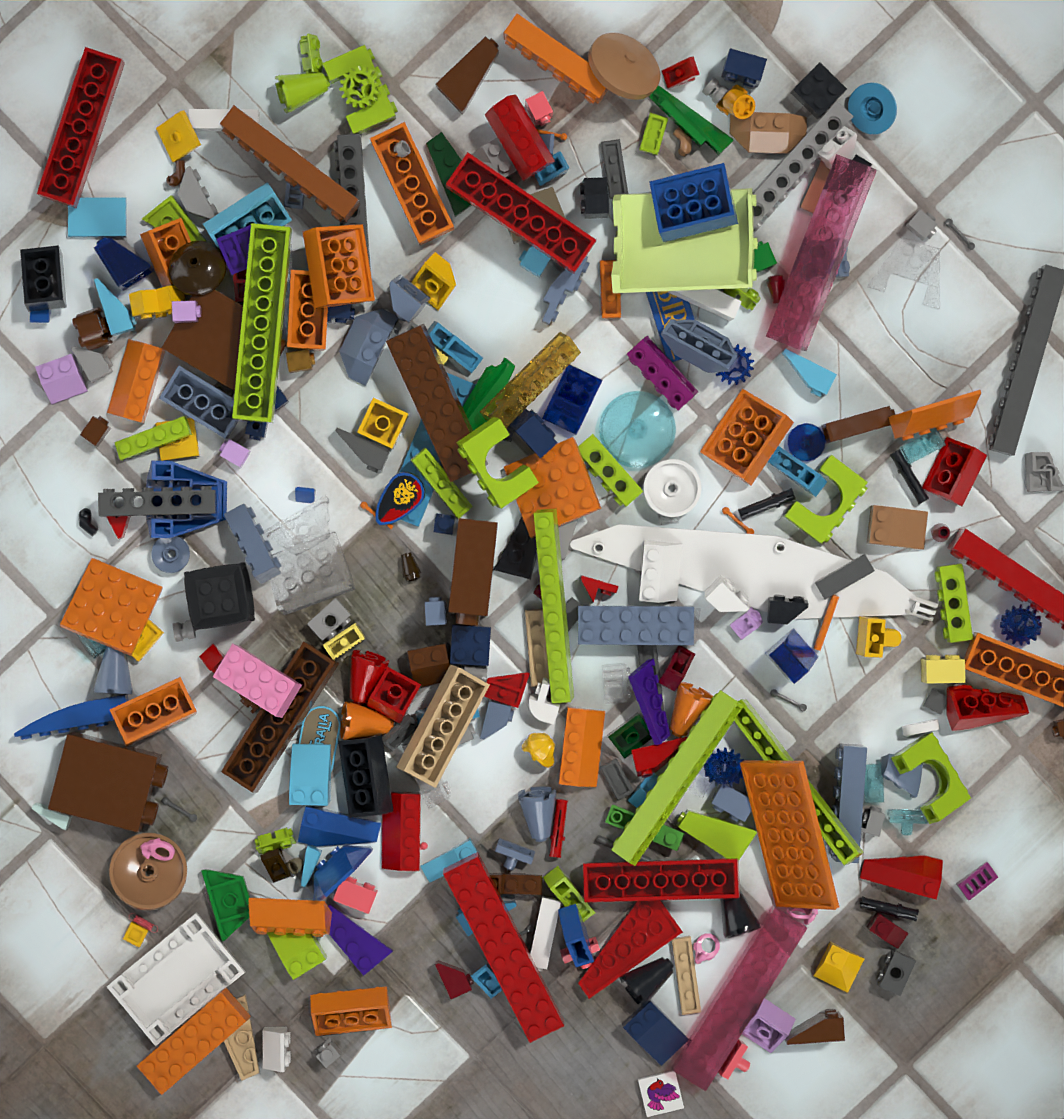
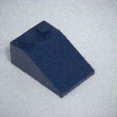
(655, 1032)

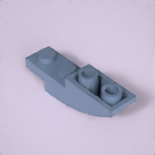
(565, 282)

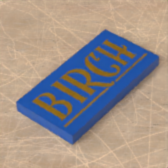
(668, 307)

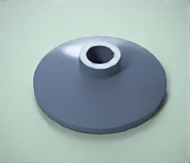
(161, 558)

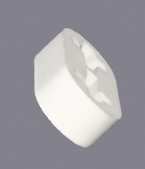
(920, 727)

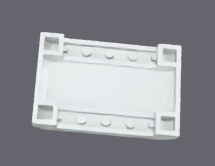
(175, 979)

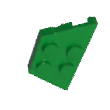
(228, 900)

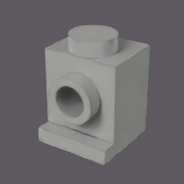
(873, 821)
(328, 1052)

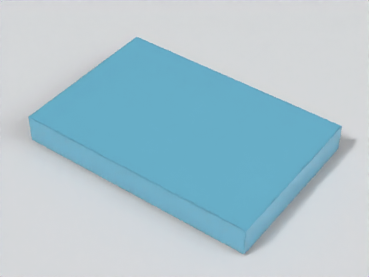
(98, 218)

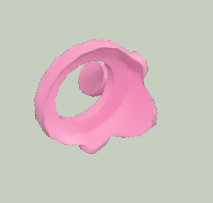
(148, 848)
(808, 918)
(700, 954)

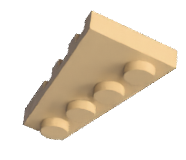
(242, 1047)

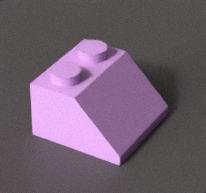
(61, 378)
(769, 1026)

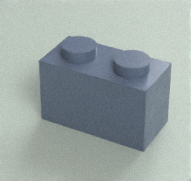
(733, 802)

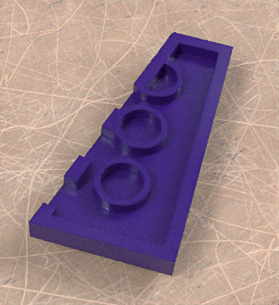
(650, 702)
(358, 944)

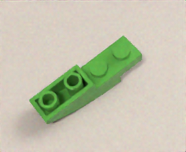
(666, 836)

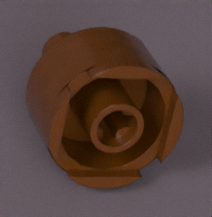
(92, 329)

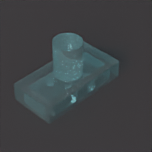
(873, 784)
(907, 818)

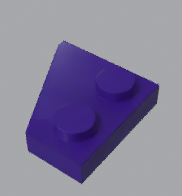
(235, 249)

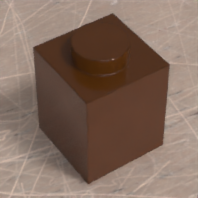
(96, 430)

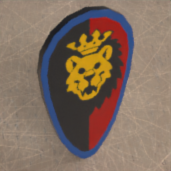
(399, 498)

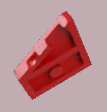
(507, 688)

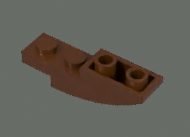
(517, 883)

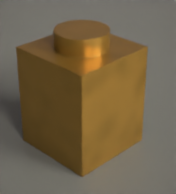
(300, 360)

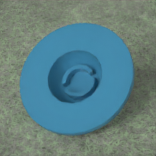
(872, 108)

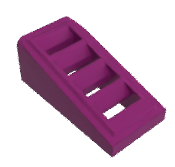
(976, 890)

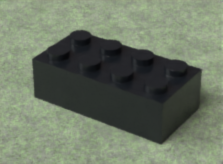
(365, 776)

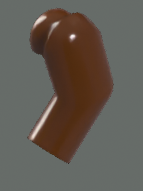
(176, 178)

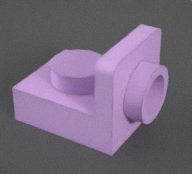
(747, 623)

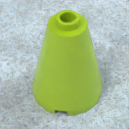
(300, 89)

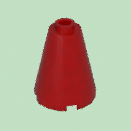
(365, 674)

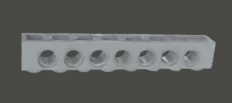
(837, 114)

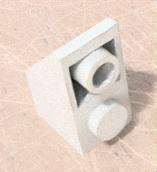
(841, 144)

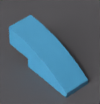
(454, 347)

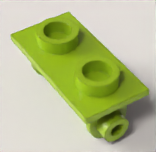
(310, 45)
(748, 296)
(283, 840)

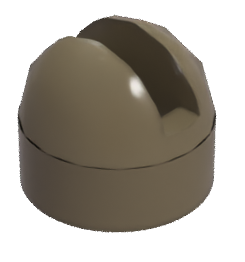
(295, 865)

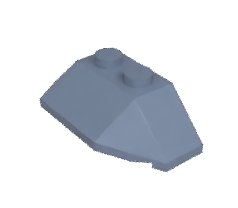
(366, 343)
(699, 345)

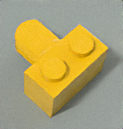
(874, 636)

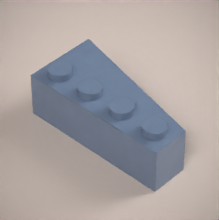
(253, 544)

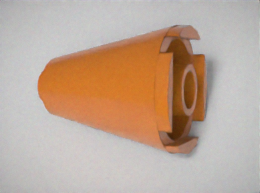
(688, 708)
(362, 722)

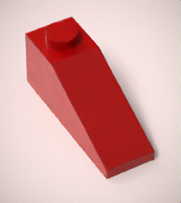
(654, 757)

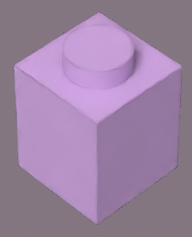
(185, 311)
(234, 452)

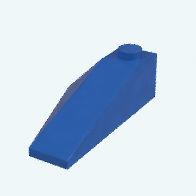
(330, 827)

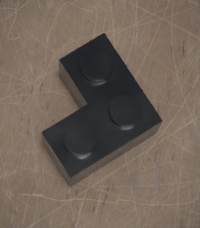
(595, 198)

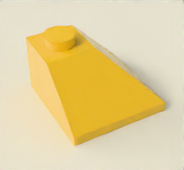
(435, 280)
(838, 967)

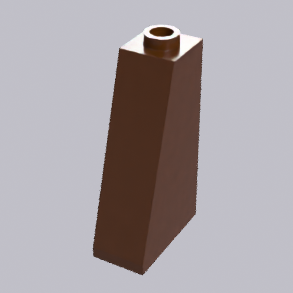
(465, 78)
(857, 424)

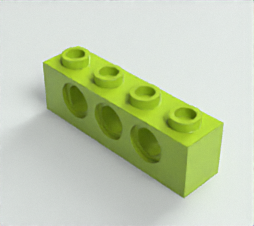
(632, 489)
(964, 630)

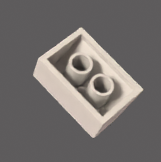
(660, 571)

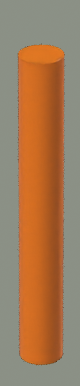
(826, 622)

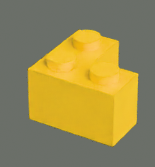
(154, 301)

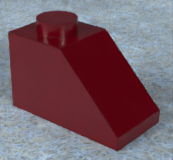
(676, 668)
(887, 930)
(454, 979)

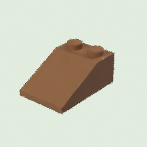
(897, 527)

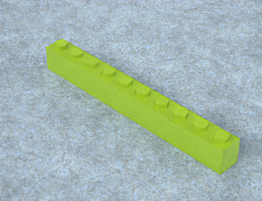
(554, 605)
(771, 749)
(677, 777)

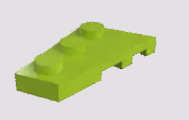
(169, 211)

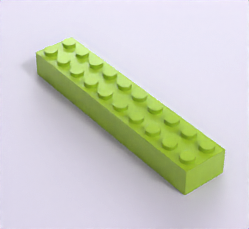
(262, 323)

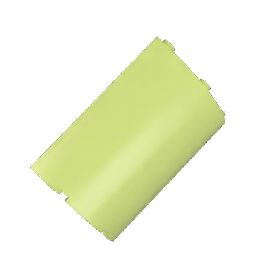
(695, 262)

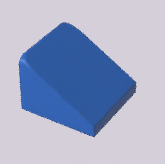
(41, 316)
(305, 495)

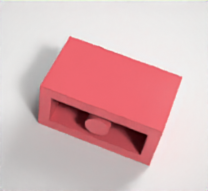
(539, 109)
(356, 894)

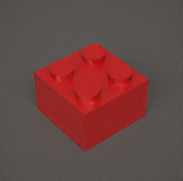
(393, 695)

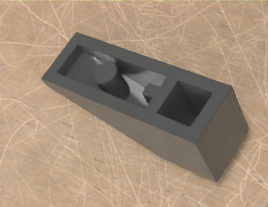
(367, 451)

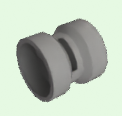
(718, 94)
(183, 631)

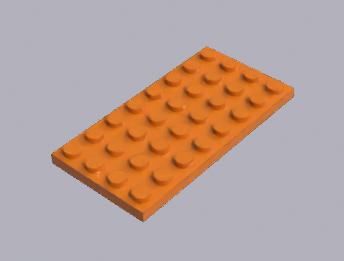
(789, 834)

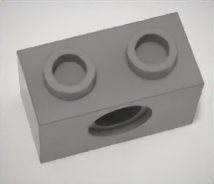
(319, 625)

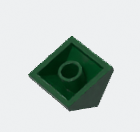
(630, 735)

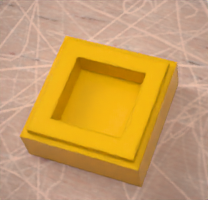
(135, 934)

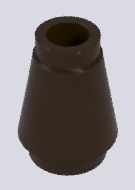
(409, 567)

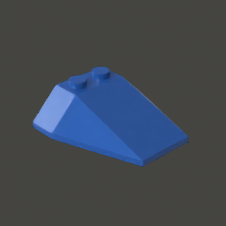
(176, 475)
(338, 868)

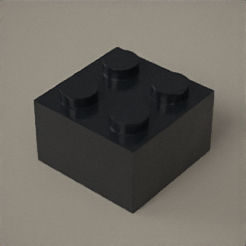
(818, 90)

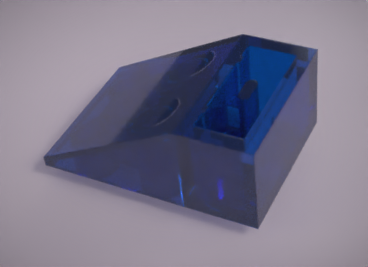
(572, 399)

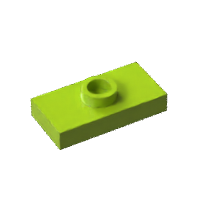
(653, 134)

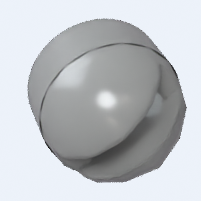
(402, 149)

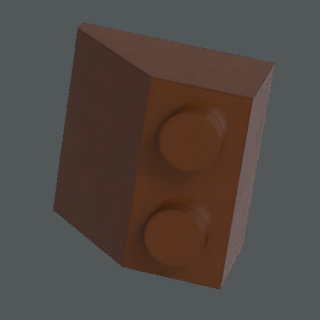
(429, 664)

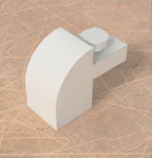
(541, 705)

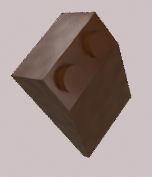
(820, 1028)

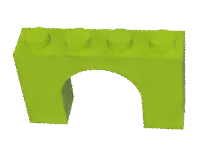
(370, 116)
(475, 449)
(850, 487)
(951, 790)

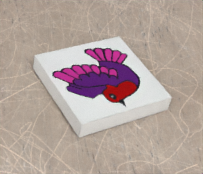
(660, 1093)

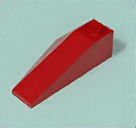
(975, 707)
(911, 874)

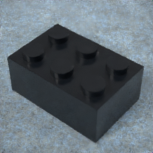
(43, 278)

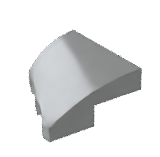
(1041, 473)

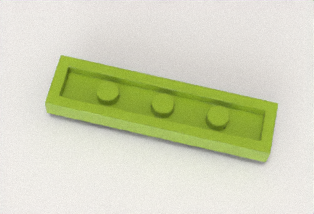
(153, 438)
(440, 483)

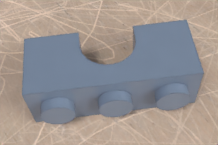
(435, 611)

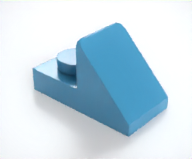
(555, 169)
(640, 793)
(487, 980)

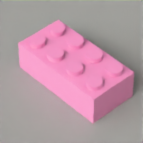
(257, 680)

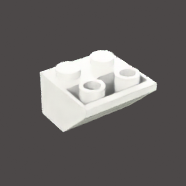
(725, 597)
(275, 1048)

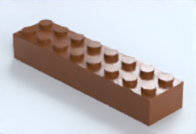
(289, 163)

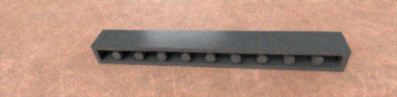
(1028, 360)

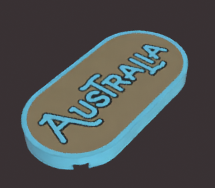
(321, 727)

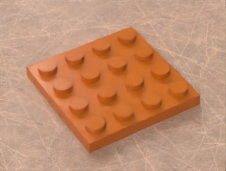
(561, 485)
(111, 606)

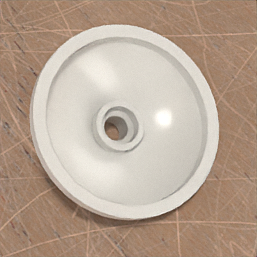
(686, 485)

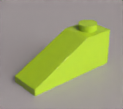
(567, 892)

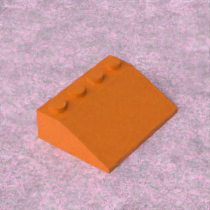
(338, 265)
(934, 415)
(747, 436)

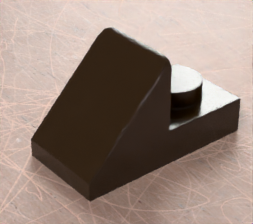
(275, 865)

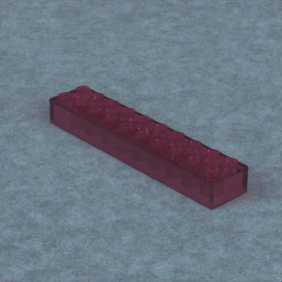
(821, 252)
(739, 998)

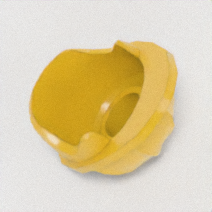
(541, 748)

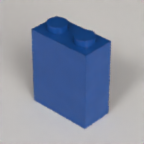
(575, 935)

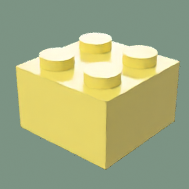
(943, 670)

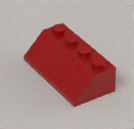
(519, 137)
(402, 833)

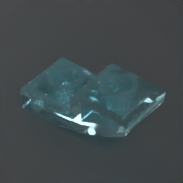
(922, 446)

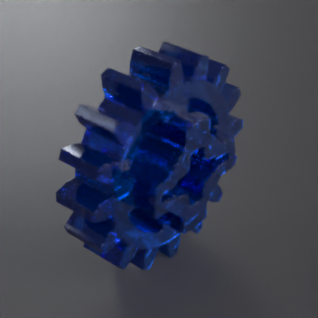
(741, 369)
(1014, 618)
(715, 765)

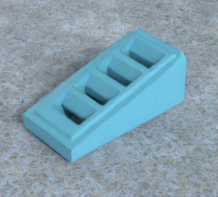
(311, 858)

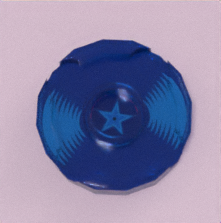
(806, 442)

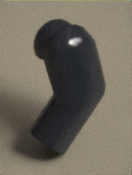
(85, 522)

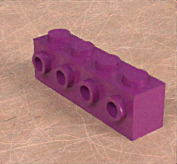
(662, 373)

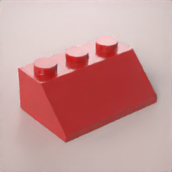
(954, 471)

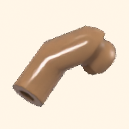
(685, 142)

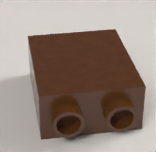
(213, 340)
(472, 570)
(107, 782)

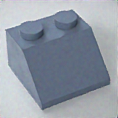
(406, 298)

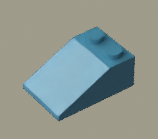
(310, 775)

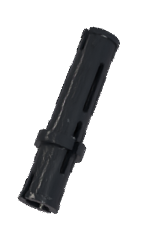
(909, 476)
(766, 504)
(888, 908)

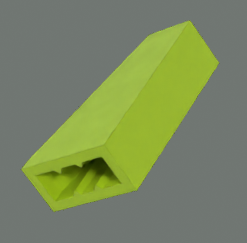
(718, 834)

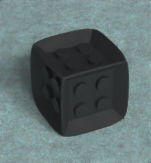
(219, 596)

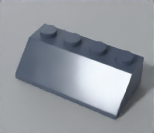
(200, 401)

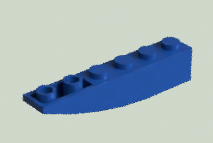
(76, 715)

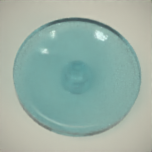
(637, 429)

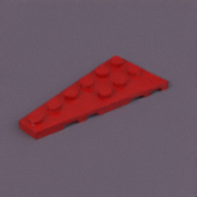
(639, 936)

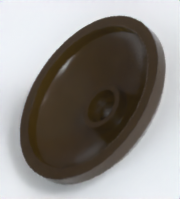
(203, 275)

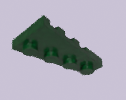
(446, 162)

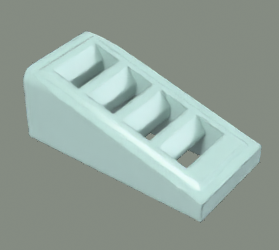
(60, 819)

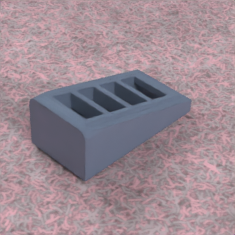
(298, 205)

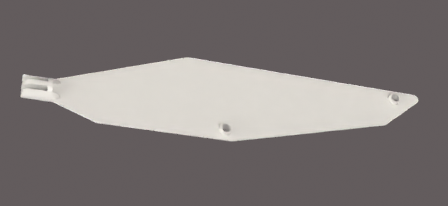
(759, 569)

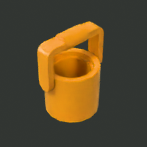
(737, 103)

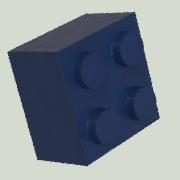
(743, 68)
(533, 432)
(470, 645)

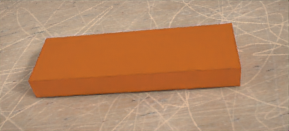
(609, 301)

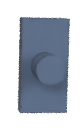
(514, 853)

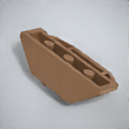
(768, 132)

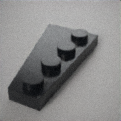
(520, 553)

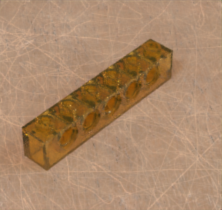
(532, 380)

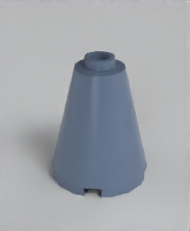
(113, 674)
(538, 810)

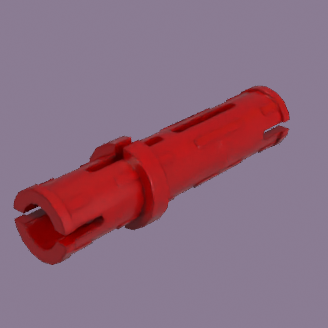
(555, 851)

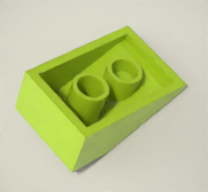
(298, 952)

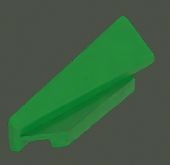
(691, 122)
(488, 386)

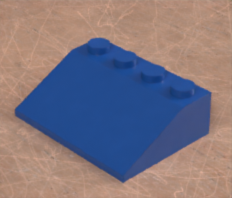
(693, 202)

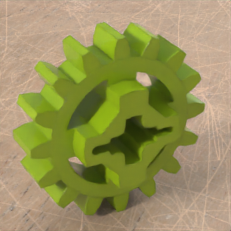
(355, 81)

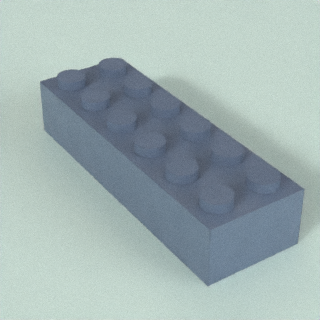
(635, 625)
(849, 790)

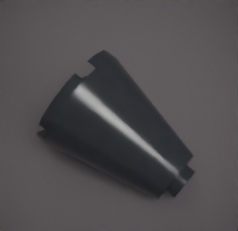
(737, 917)
(647, 980)

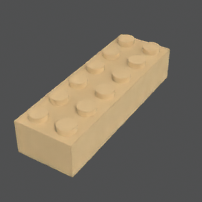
(443, 726)

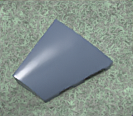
(908, 781)

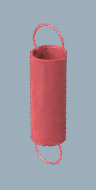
(144, 923)

